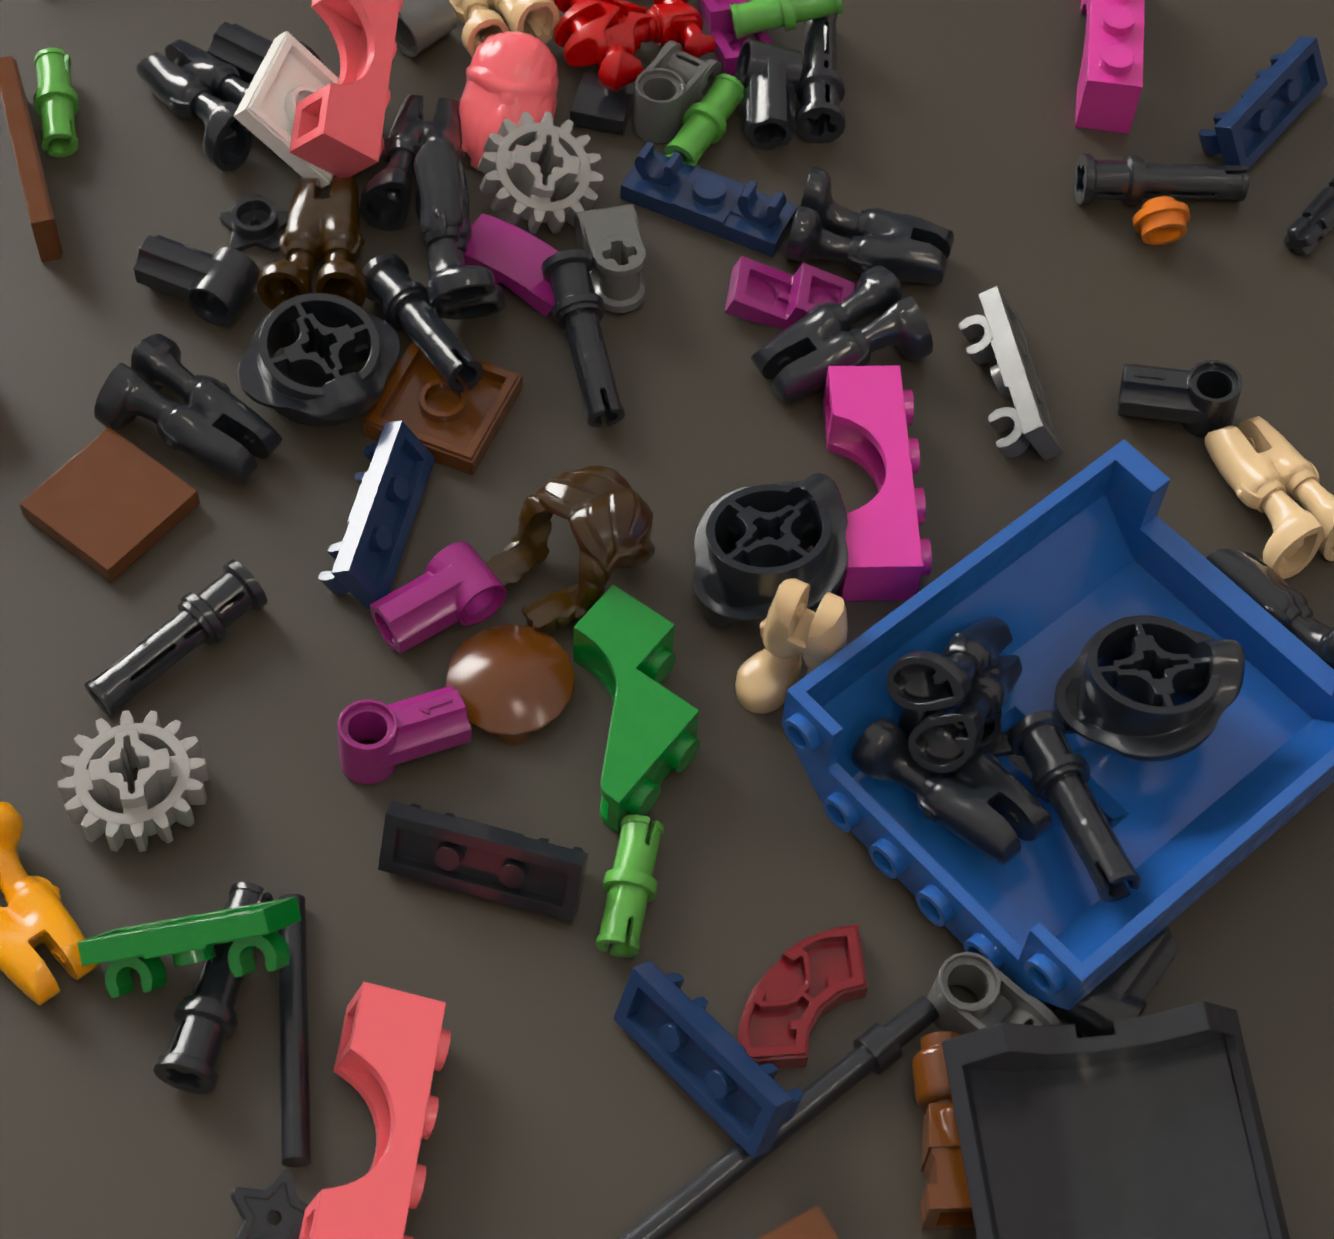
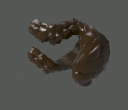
(609, 527)

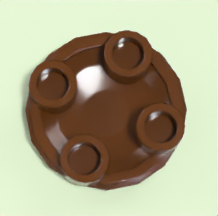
(512, 680)

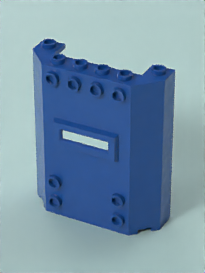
(1183, 822)

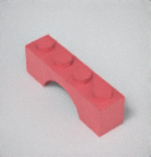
(344, 121)
(389, 1056)

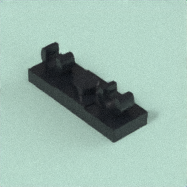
(482, 860)

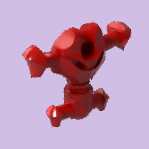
(612, 31)

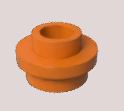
(1161, 220)

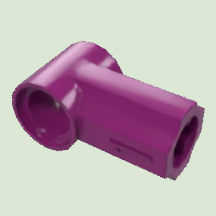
(451, 590)
(402, 731)

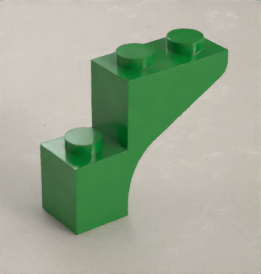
(649, 726)

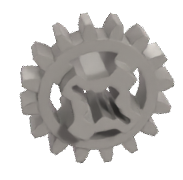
(518, 179)
(102, 774)

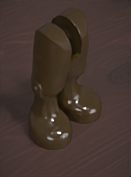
(315, 231)

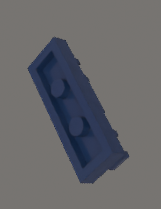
(1268, 105)
(708, 201)
(380, 516)
(705, 1058)

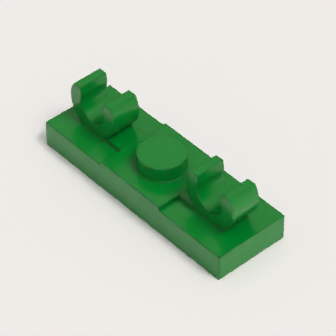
(192, 941)

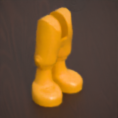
(32, 918)

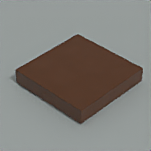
(448, 423)
(110, 503)

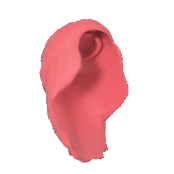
(505, 79)

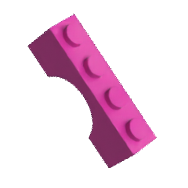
(1111, 65)
(868, 423)

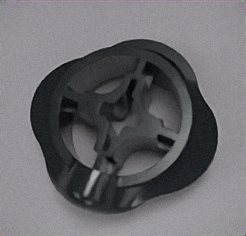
(321, 345)
(770, 535)
(1149, 687)

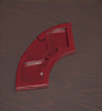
(798, 993)

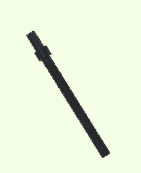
(873, 1051)

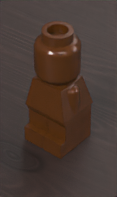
(946, 1194)

